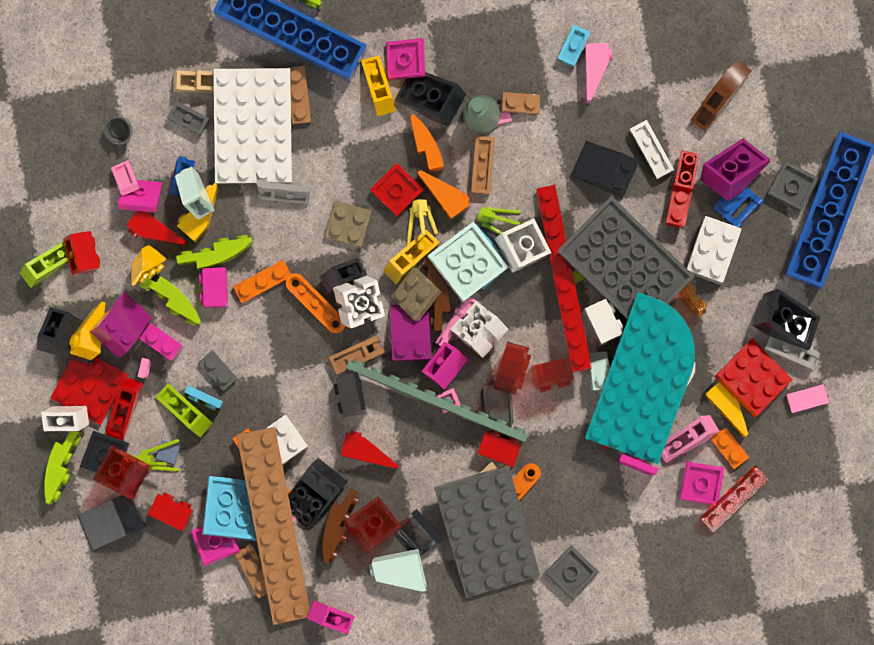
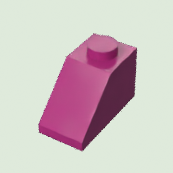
(330, 617)

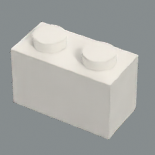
(65, 418)

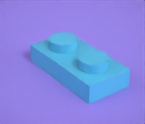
(573, 46)
(211, 402)

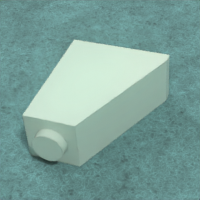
(193, 193)
(400, 569)

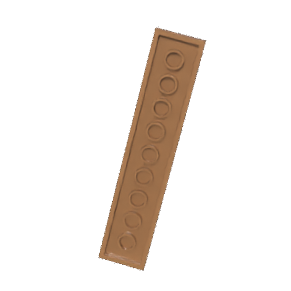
(273, 525)

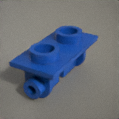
(181, 164)

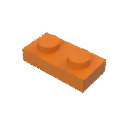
(729, 448)

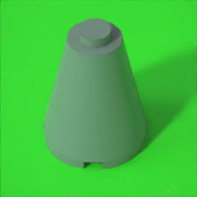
(481, 114)

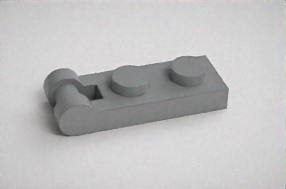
(282, 192)
(792, 353)

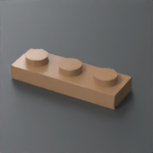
(299, 96)
(482, 165)

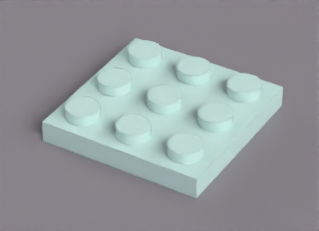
(467, 261)

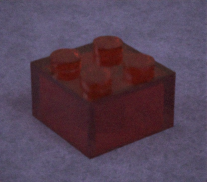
(512, 368)
(552, 374)
(121, 472)
(372, 525)

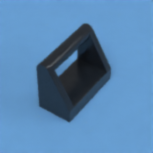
(426, 525)

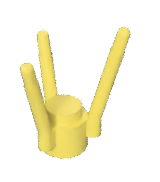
(420, 208)

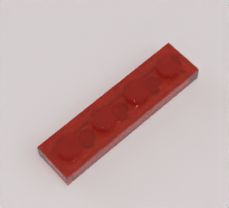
(734, 499)

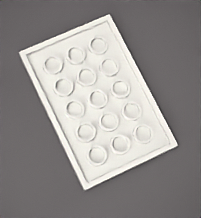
(252, 125)

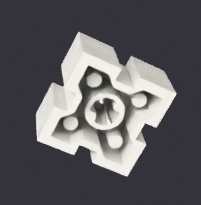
(359, 301)
(479, 329)

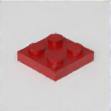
(396, 189)

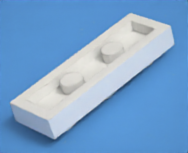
(651, 149)

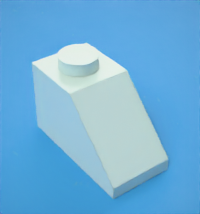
(599, 370)

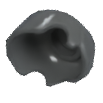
(118, 130)

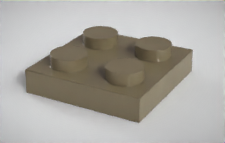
(348, 224)
(415, 294)

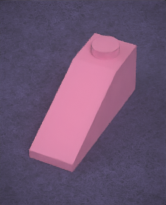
(596, 62)
(689, 438)

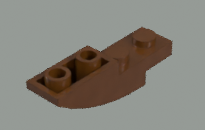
(720, 95)
(442, 302)
(333, 532)

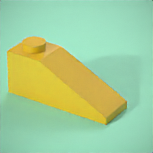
(378, 85)
(410, 256)
(83, 342)
(727, 406)

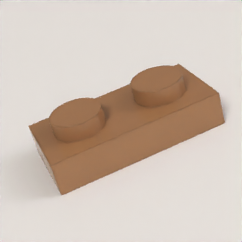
(520, 103)

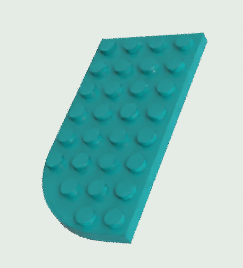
(645, 381)

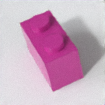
(214, 288)
(161, 342)
(444, 365)

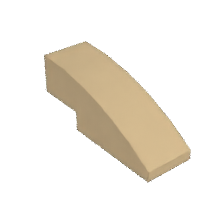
(193, 81)

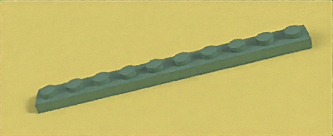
(444, 403)

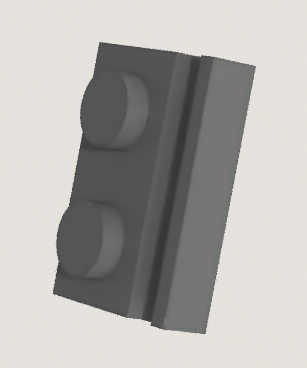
(498, 404)

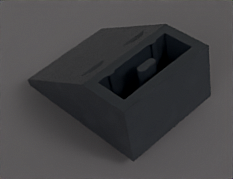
(56, 335)
(315, 492)

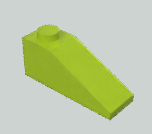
(44, 265)
(184, 410)

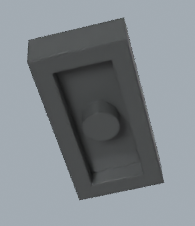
(188, 118)
(218, 370)

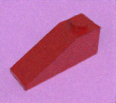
(149, 228)
(124, 408)
(362, 449)

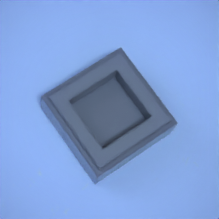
(169, 453)

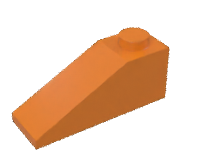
(448, 197)

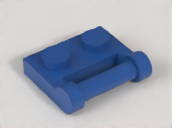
(726, 208)

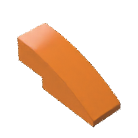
(426, 145)

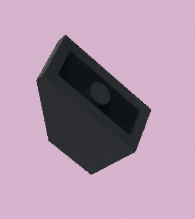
(342, 274)

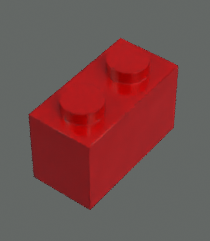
(81, 253)
(499, 448)
(170, 511)

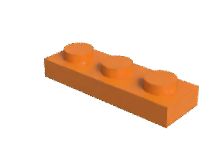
(262, 281)

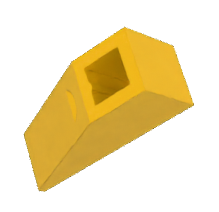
(191, 225)
(146, 265)

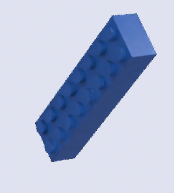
(295, 34)
(829, 210)

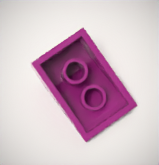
(733, 169)
(121, 325)
(409, 337)

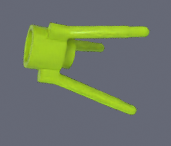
(487, 216)
(145, 457)

